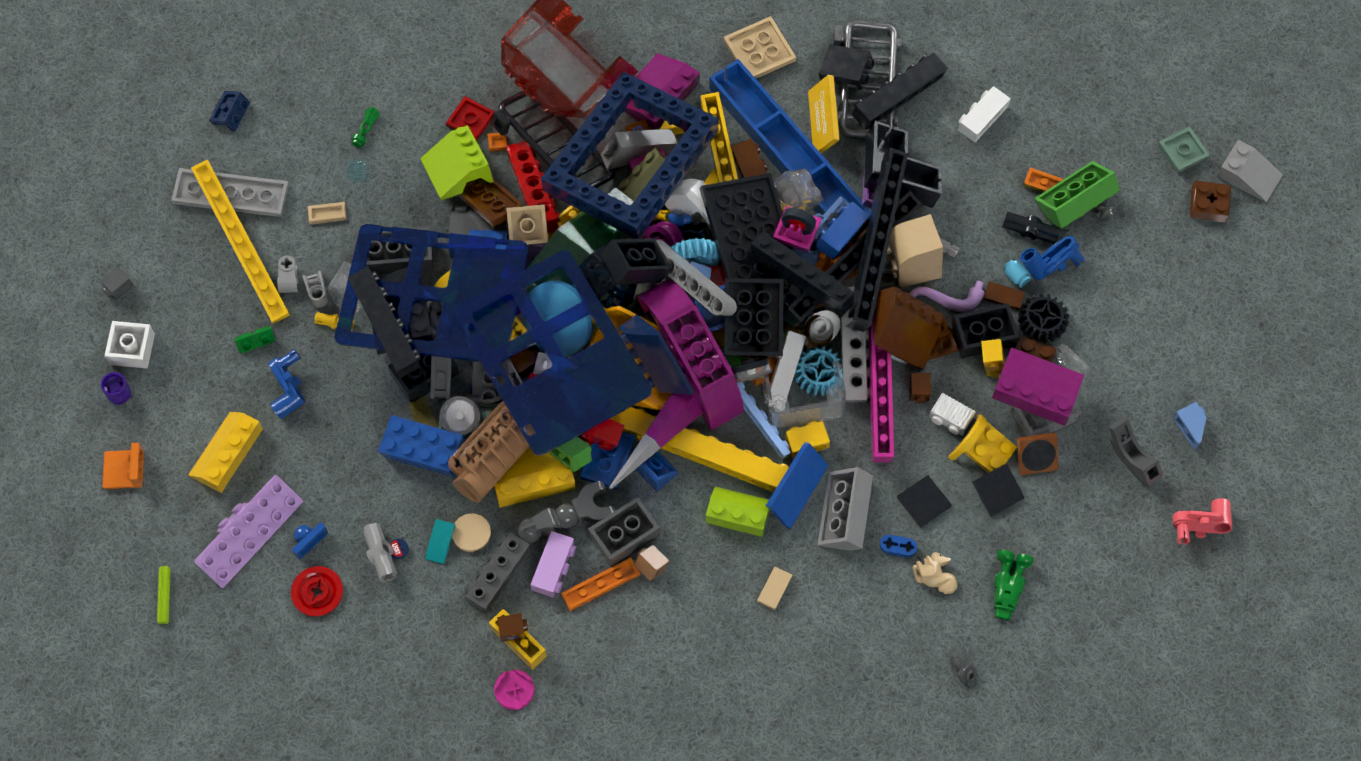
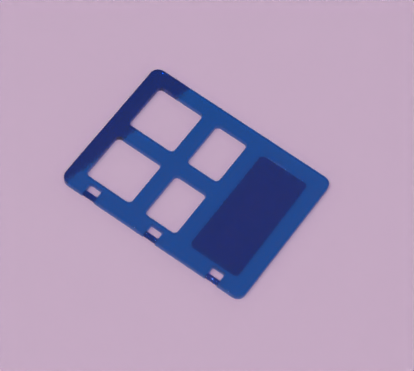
(473, 271)
(576, 389)

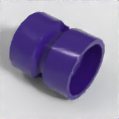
(115, 388)

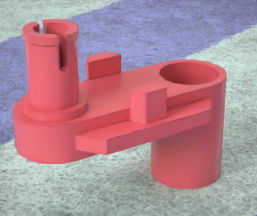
(1200, 522)

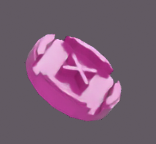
(514, 689)

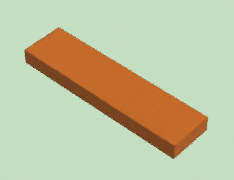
(600, 584)

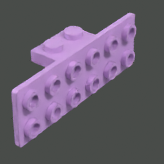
(247, 530)

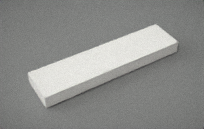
(786, 367)

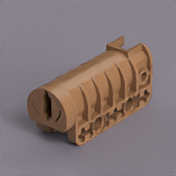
(492, 458)

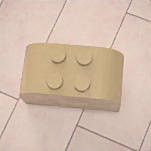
(915, 252)

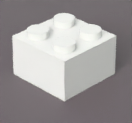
(129, 344)

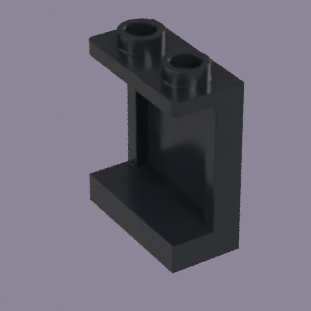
(847, 65)

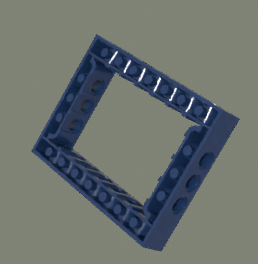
(634, 219)

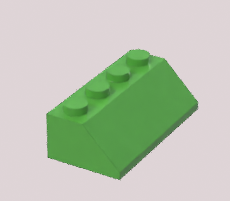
(1071, 200)

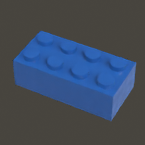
(420, 445)

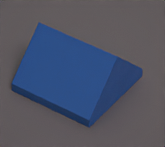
(657, 471)

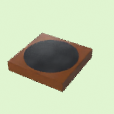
(1037, 453)

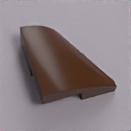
(947, 338)

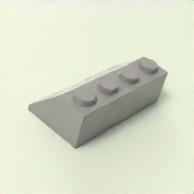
(845, 509)

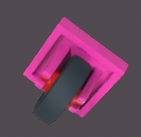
(797, 229)

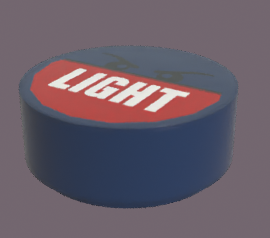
(400, 548)

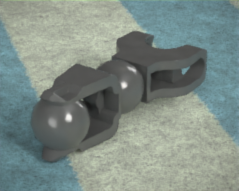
(566, 515)

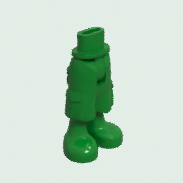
(1009, 587)

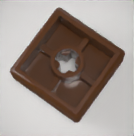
(1202, 207)

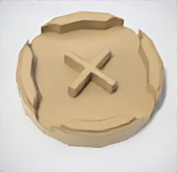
(471, 532)

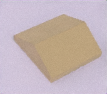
(527, 224)

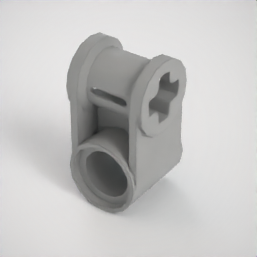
(287, 277)
(315, 286)

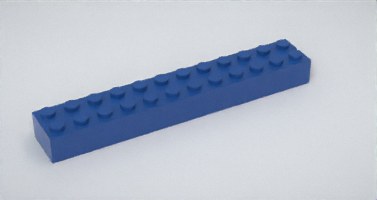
(778, 134)

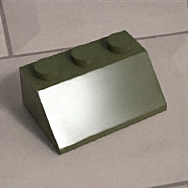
(642, 174)

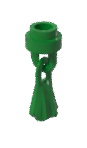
(370, 117)

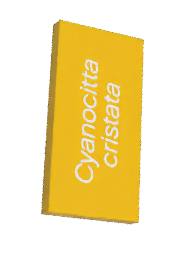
(823, 114)

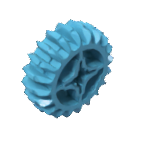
(698, 251)
(811, 369)

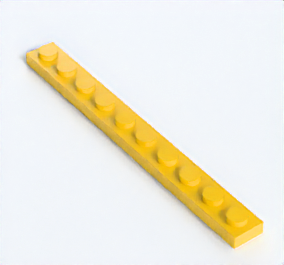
(240, 241)

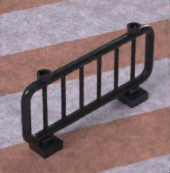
(502, 120)

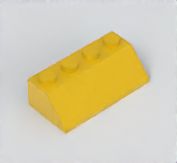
(226, 450)

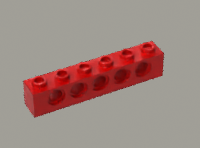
(529, 180)

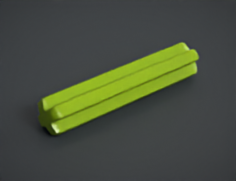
(163, 595)

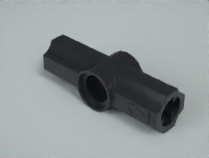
(1031, 227)

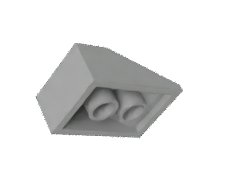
(1250, 171)

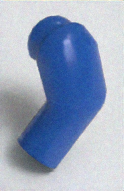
(680, 220)

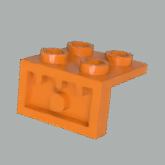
(124, 468)

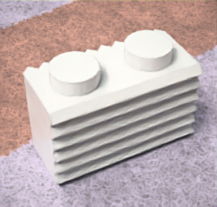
(952, 414)

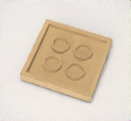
(760, 47)

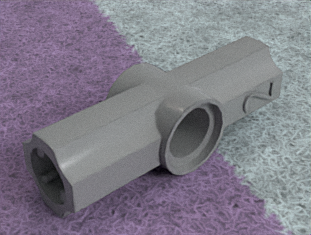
(379, 552)

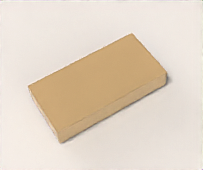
(327, 213)
(774, 588)

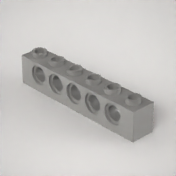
(853, 393)

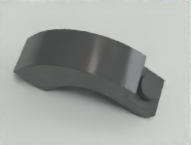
(1132, 455)

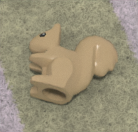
(932, 575)

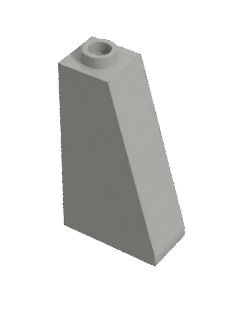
(632, 144)

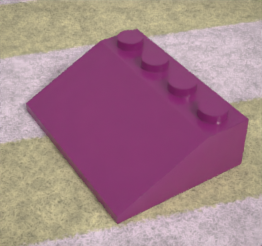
(669, 76)
(1038, 386)

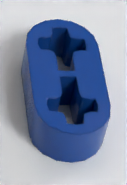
(897, 550)

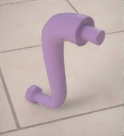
(970, 303)

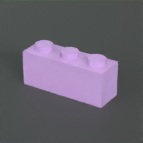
(553, 564)

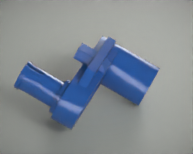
(1051, 259)
(292, 398)

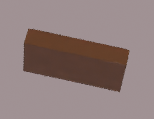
(1002, 295)

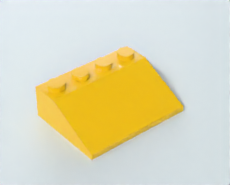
(533, 478)

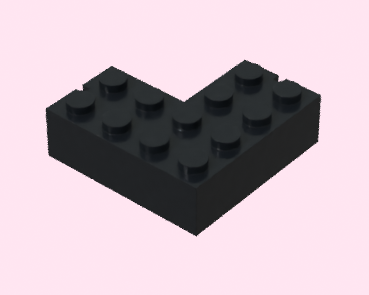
(919, 177)

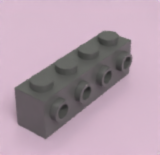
(497, 573)

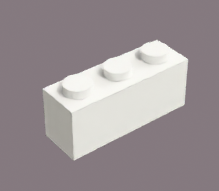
(983, 113)

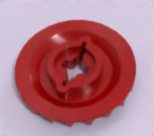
(310, 579)

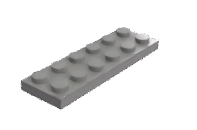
(244, 192)

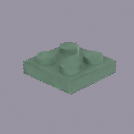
(1183, 149)

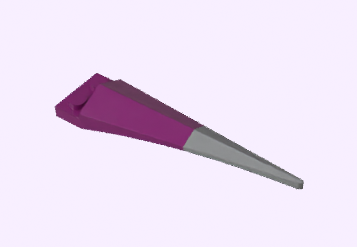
(672, 419)

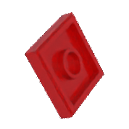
(471, 114)

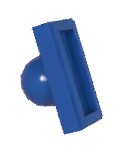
(307, 538)

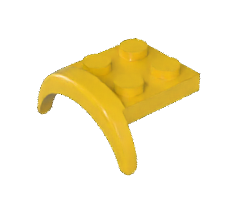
(985, 446)

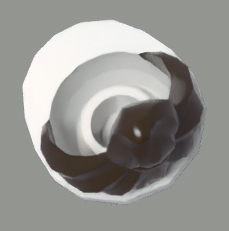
(821, 328)

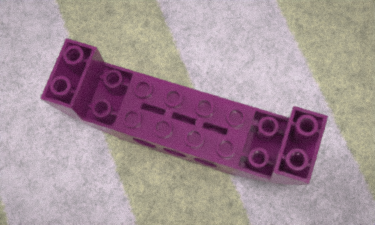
(694, 351)

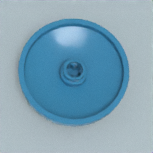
(553, 299)

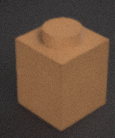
(651, 562)

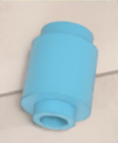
(1017, 273)

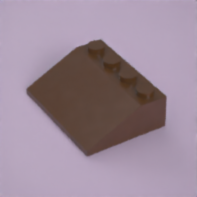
(906, 326)

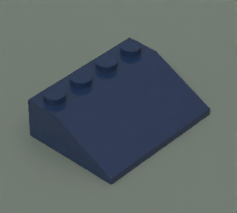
(654, 357)

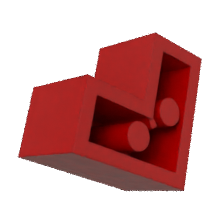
(605, 435)

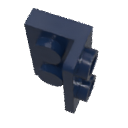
(230, 110)

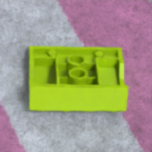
(455, 162)

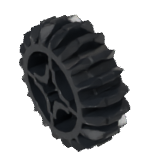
(1026, 313)

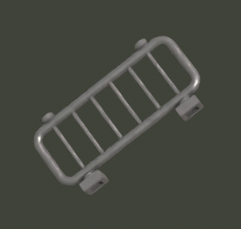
(895, 43)

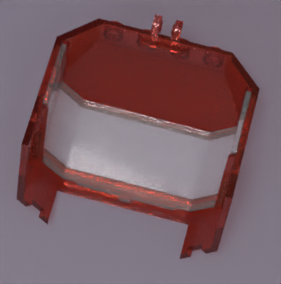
(553, 64)

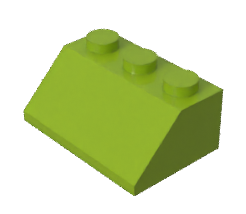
(737, 511)

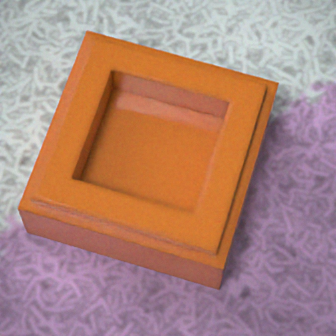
(497, 142)

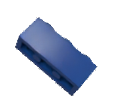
(842, 230)

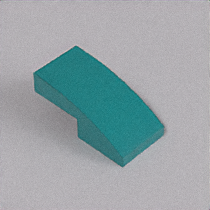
(440, 541)

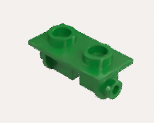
(251, 341)

